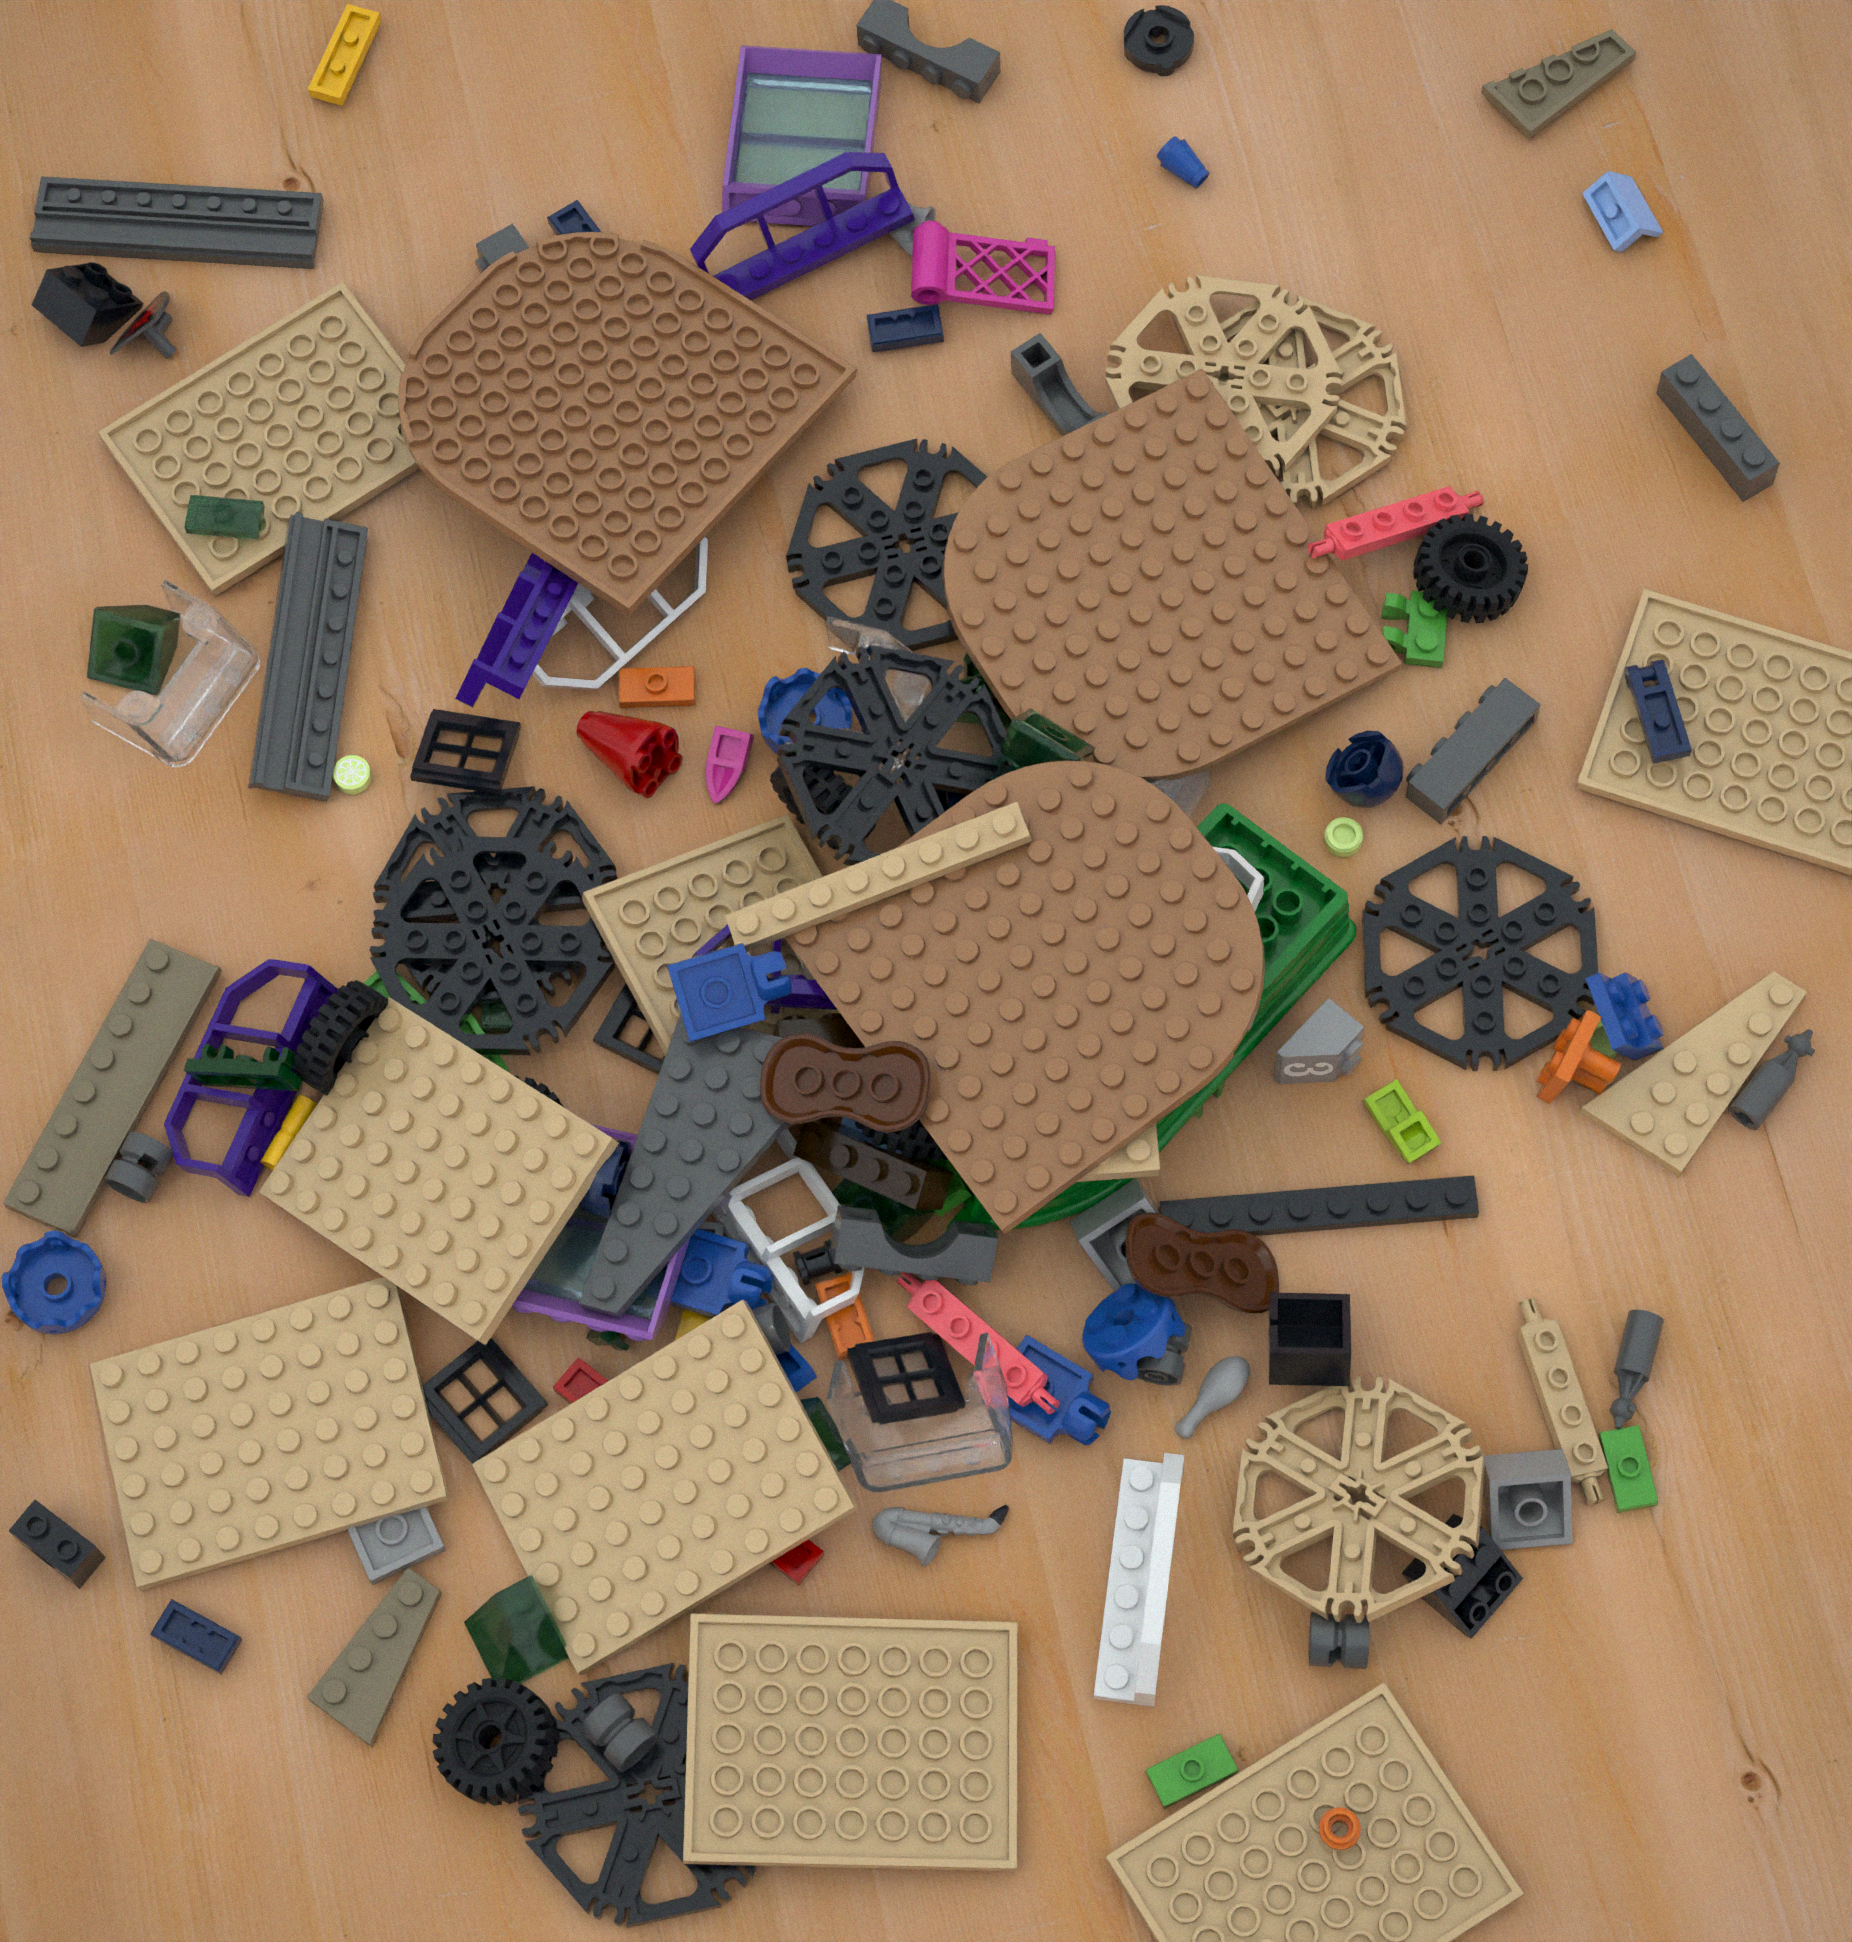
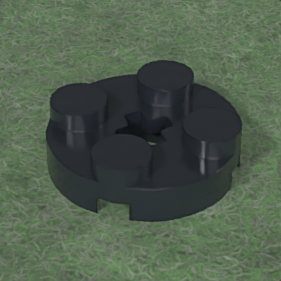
(1158, 57)

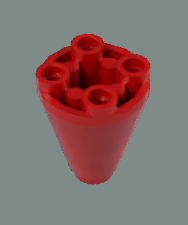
(632, 748)

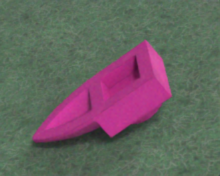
(726, 760)

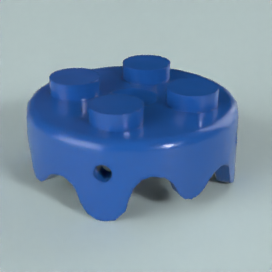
(783, 694)
(37, 1266)
(1121, 1346)

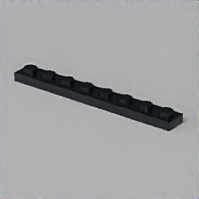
(1330, 1207)

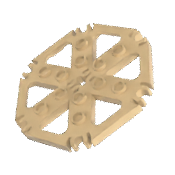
(1241, 359)
(1351, 423)
(1385, 1486)

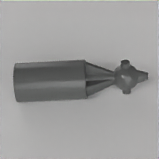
(1770, 1082)
(1635, 1360)

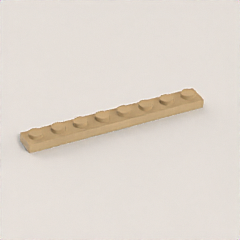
(879, 877)

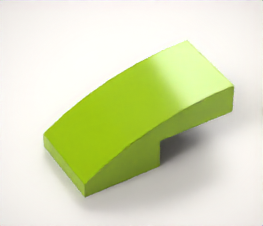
(1401, 1122)

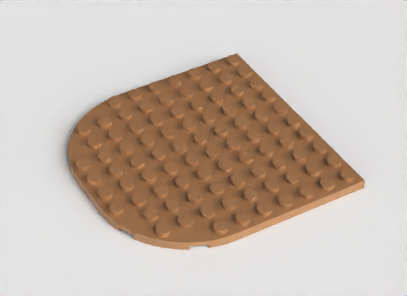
(607, 404)
(1155, 590)
(1056, 982)

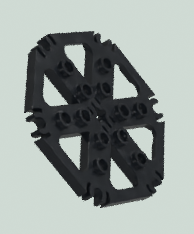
(882, 531)
(882, 729)
(500, 872)
(476, 914)
(1480, 979)
(610, 1804)

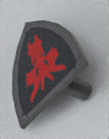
(151, 324)

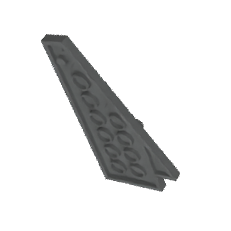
(689, 1154)

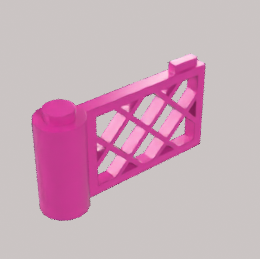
(936, 262)

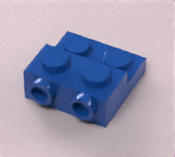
(1626, 1014)

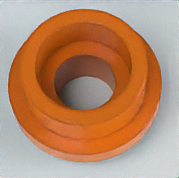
(1344, 1816)

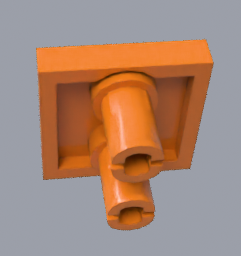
(1576, 1061)

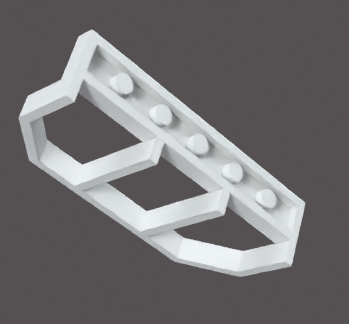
(583, 597)
(740, 1224)
(1138, 1581)

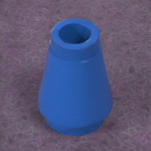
(1181, 161)

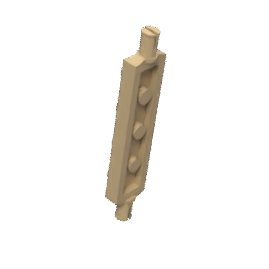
(1562, 1399)

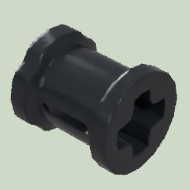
(815, 1263)

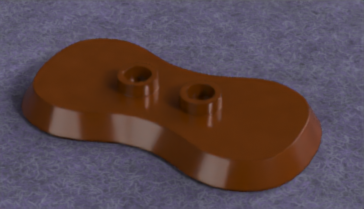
(873, 1085)
(1181, 1261)

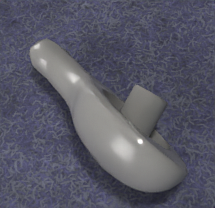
(1217, 1390)

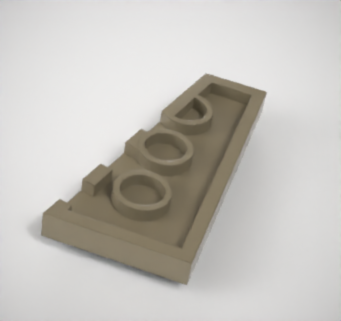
(1550, 89)
(369, 1669)

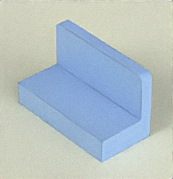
(1621, 210)

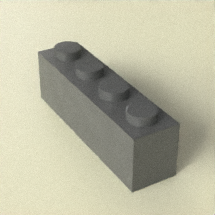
(1717, 427)
(1471, 750)

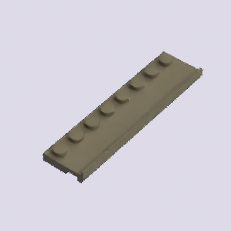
(112, 1087)

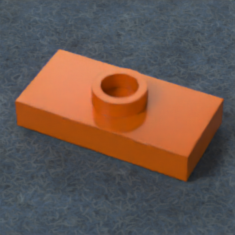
(657, 686)
(849, 1324)

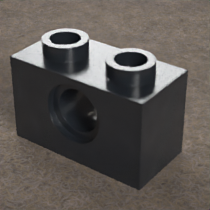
(57, 1544)

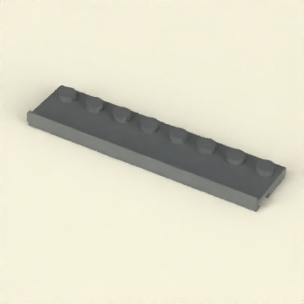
(177, 222)
(308, 658)

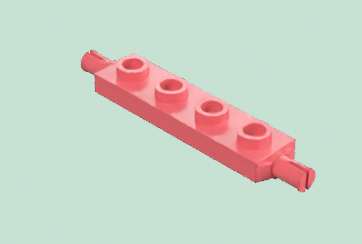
(1392, 523)
(962, 1330)

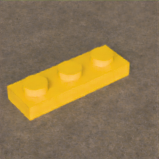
(344, 54)

